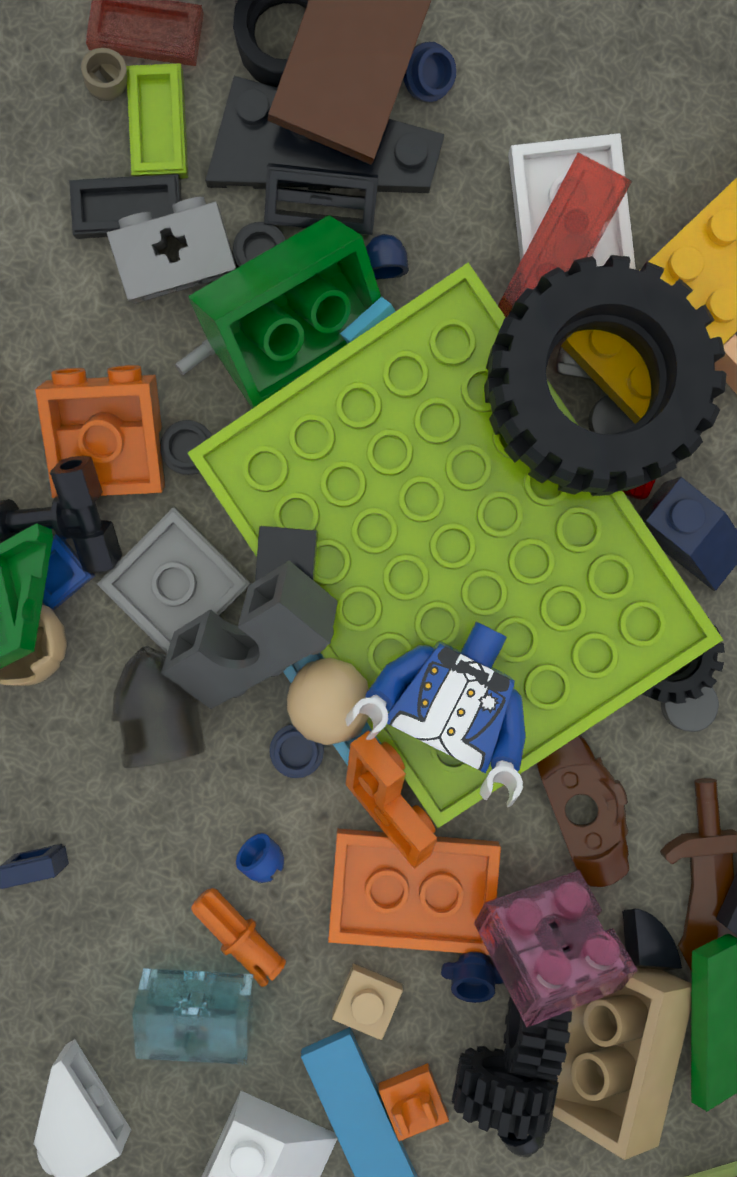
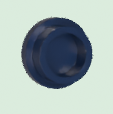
(430, 72)
(295, 754)

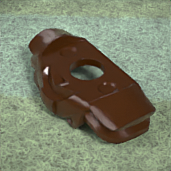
(596, 847)

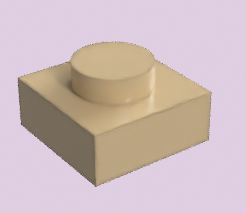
(367, 1001)

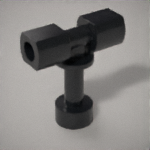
(71, 515)

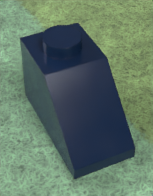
(692, 531)

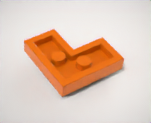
(376, 781)

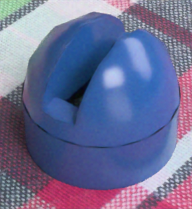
(260, 858)

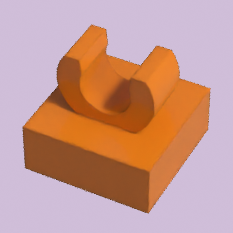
(413, 1102)

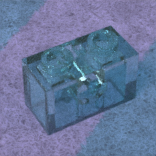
(193, 1016)

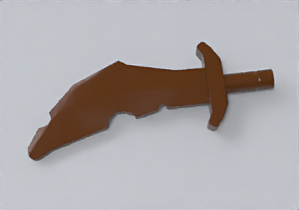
(711, 869)

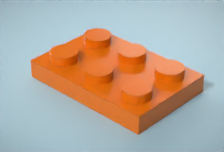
(392, 905)

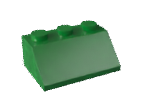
(287, 307)

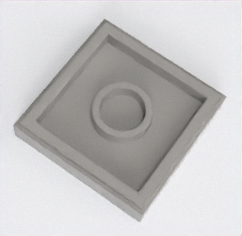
(172, 579)

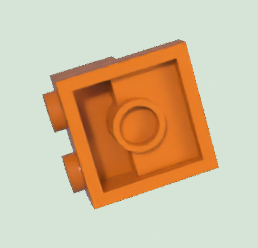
(106, 419)

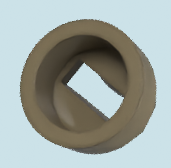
(111, 67)

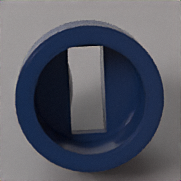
(387, 257)

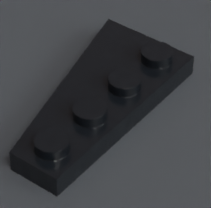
(250, 142)

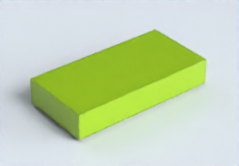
(157, 120)

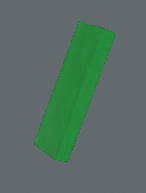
(714, 1022)

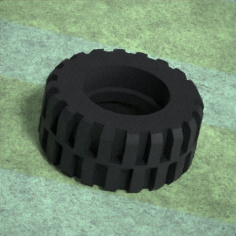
(662, 330)

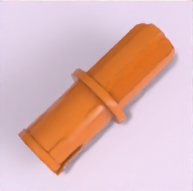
(238, 936)

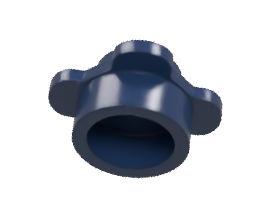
(472, 977)

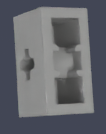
(151, 274)

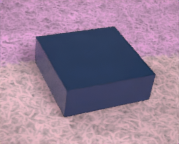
(33, 866)

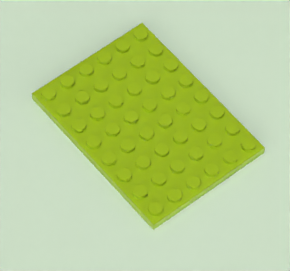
(442, 530)

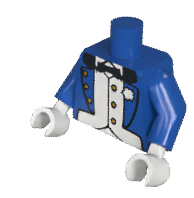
(455, 706)

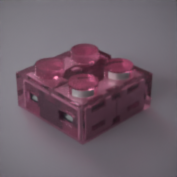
(553, 947)

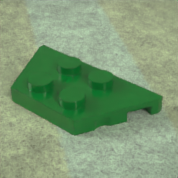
(22, 587)

